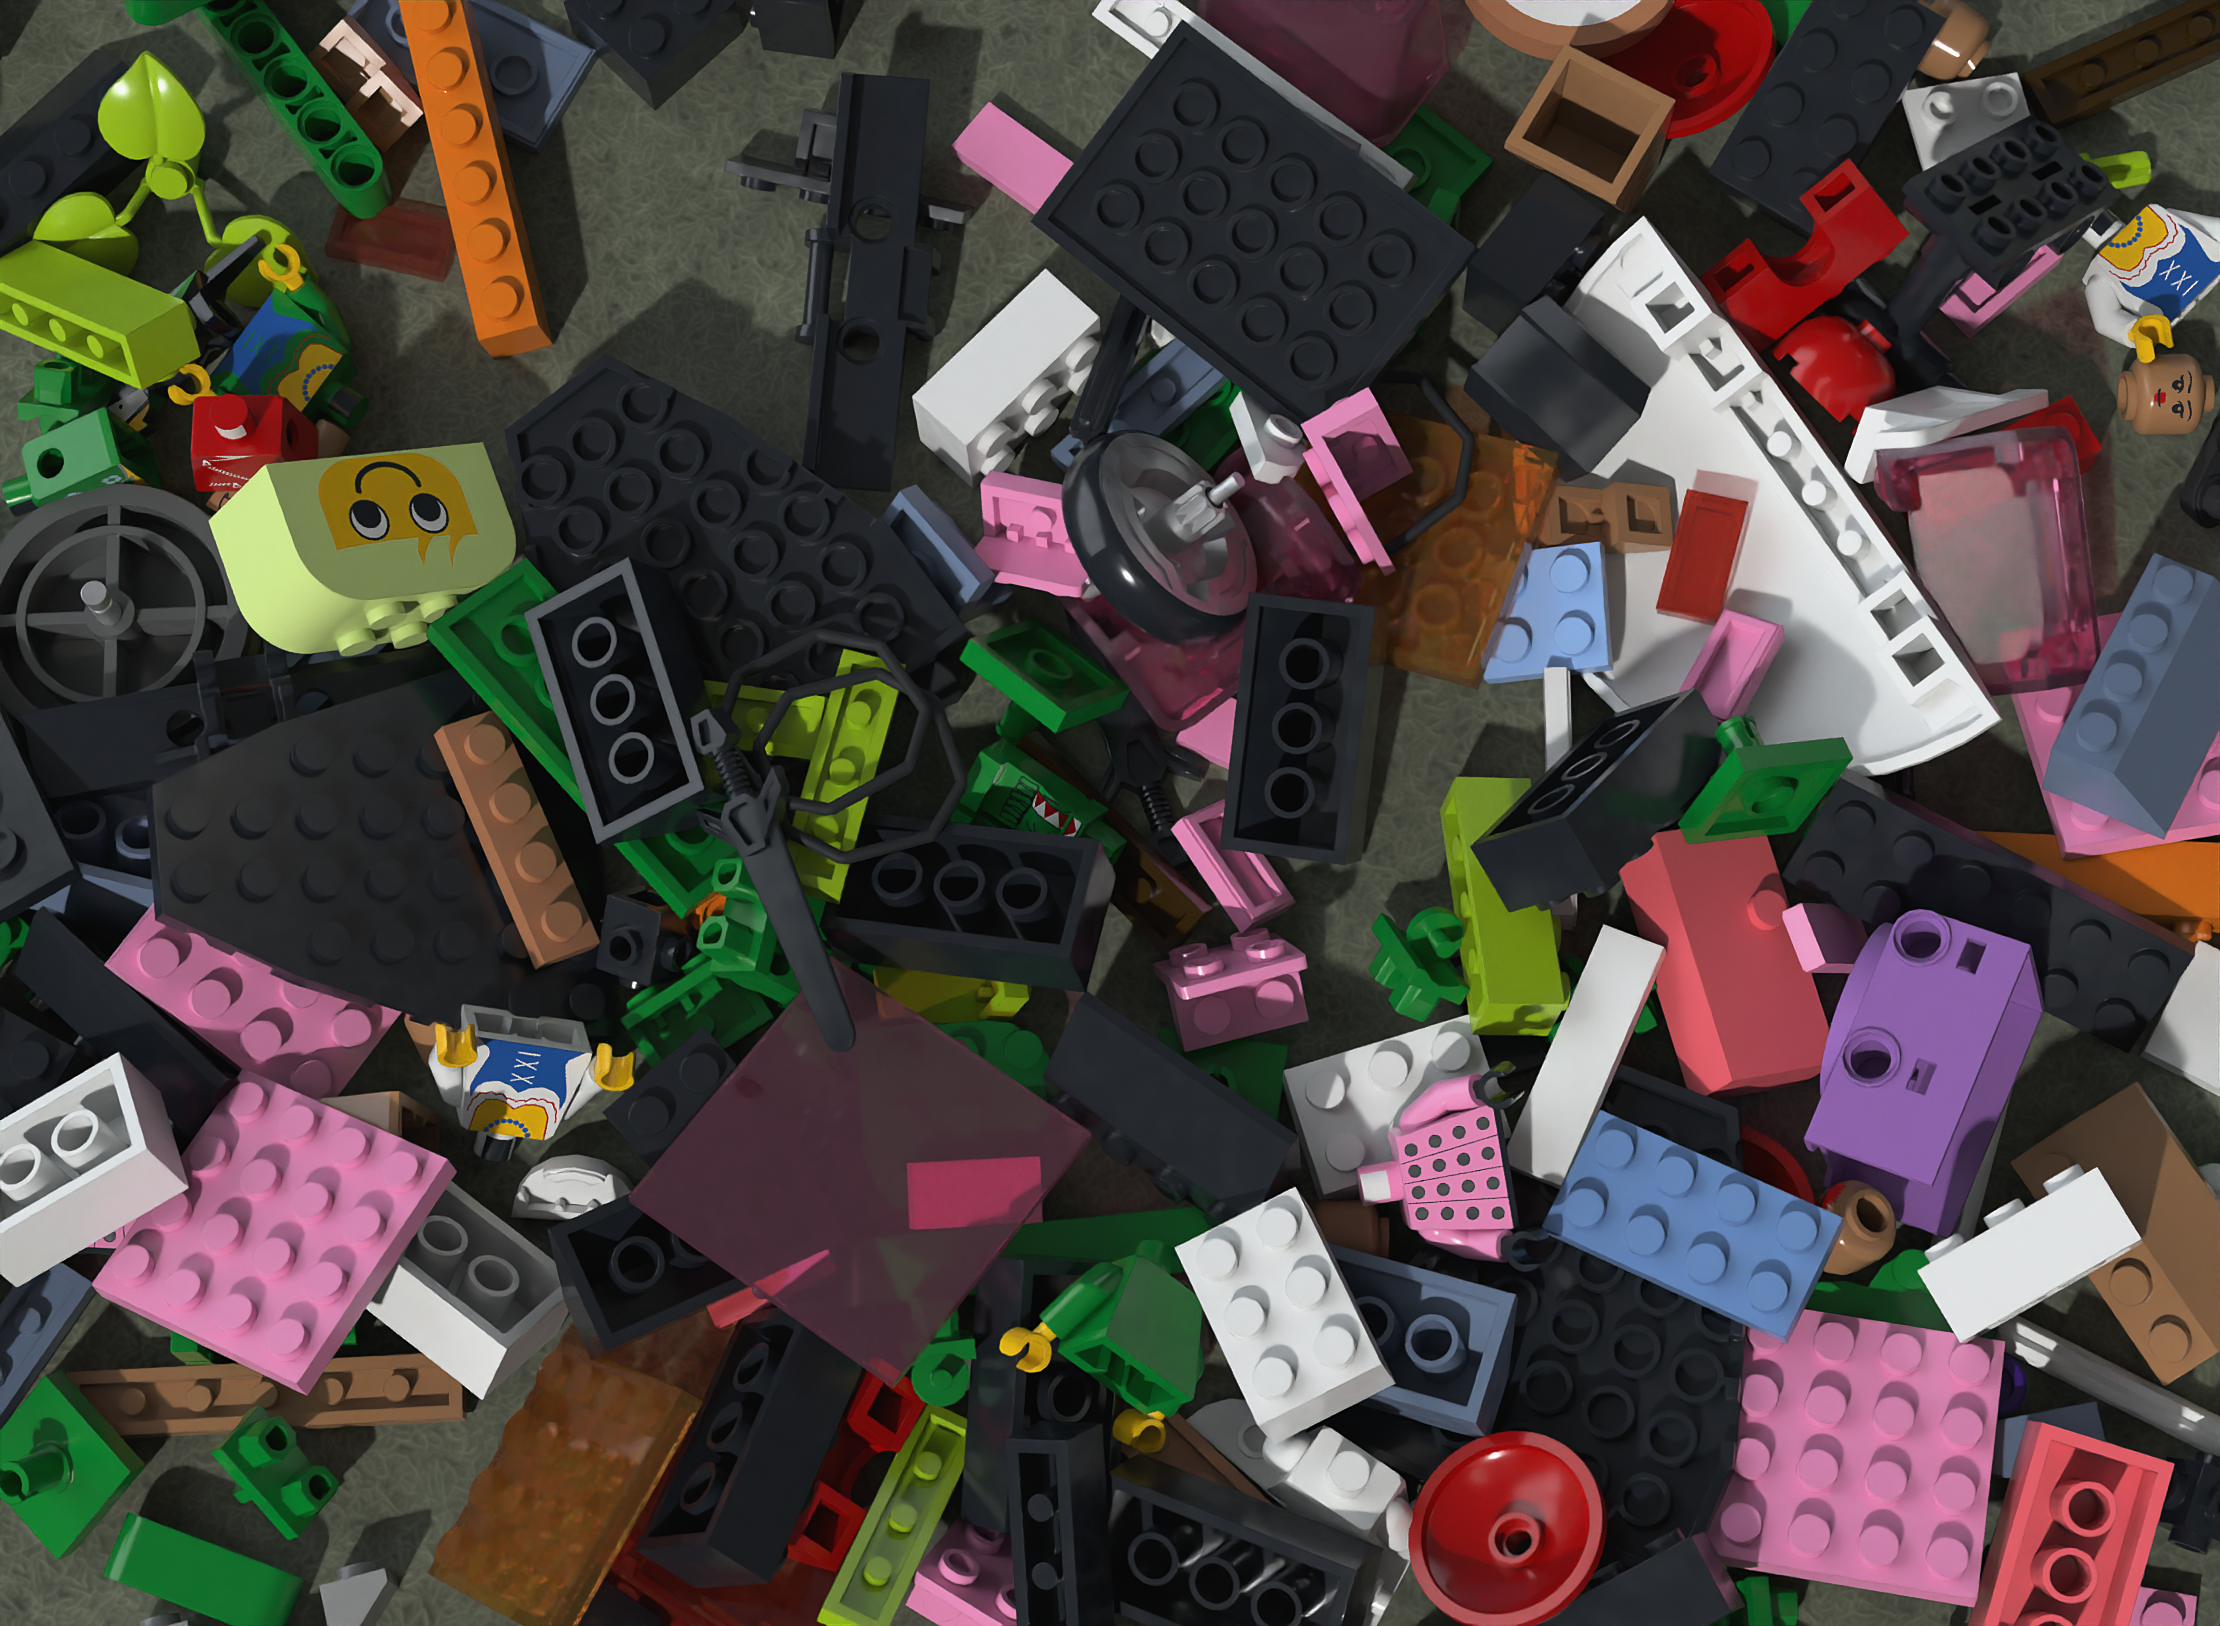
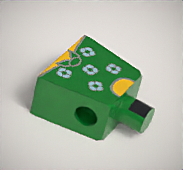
(81, 458)

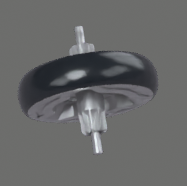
(1179, 564)

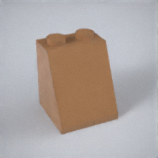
(1594, 129)

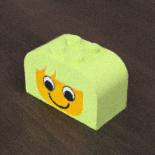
(363, 545)

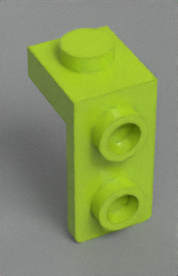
(952, 998)

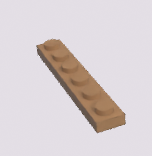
(218, 1396)

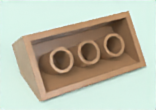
(2171, 1282)

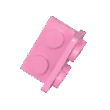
(1027, 536)
(1233, 988)
(967, 1579)

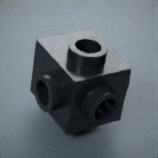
(643, 938)
(2193, 1503)

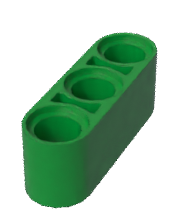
(201, 1575)

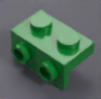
(667, 1018)

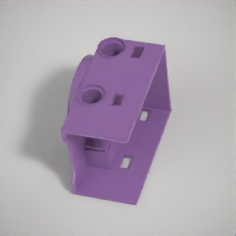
(1924, 1062)

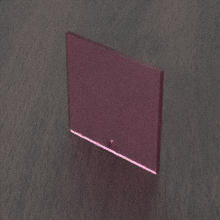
(861, 1178)

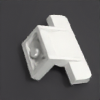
(1930, 418)

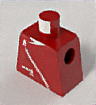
(243, 433)

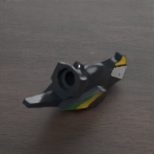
(214, 330)

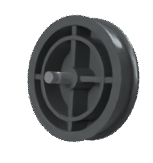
(113, 601)

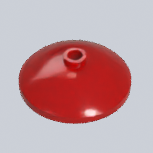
(1705, 59)
(1484, 1506)

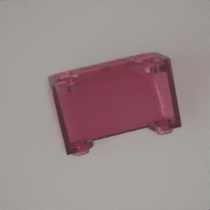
(1352, 57)
(2002, 551)
(1294, 558)

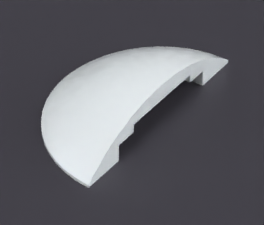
(1861, 632)

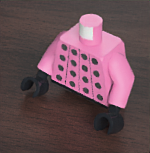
(1455, 1171)

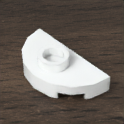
(1268, 439)
(568, 1188)
(1236, 1436)

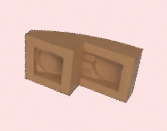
(368, 83)
(1619, 516)

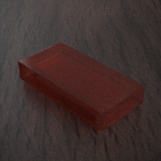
(394, 241)
(1702, 557)

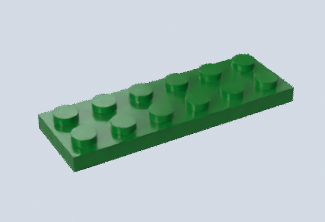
(495, 654)

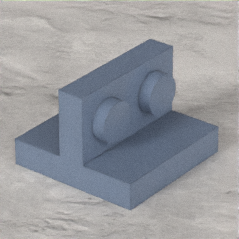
(945, 554)

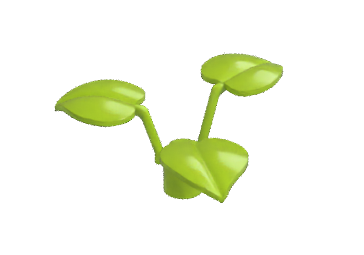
(159, 119)

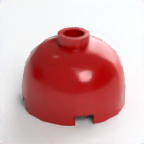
(1840, 364)

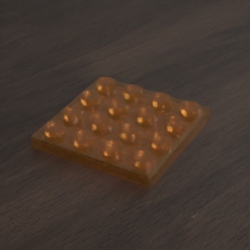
(1464, 569)
(563, 1488)

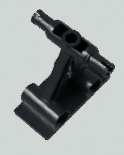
(1985, 218)

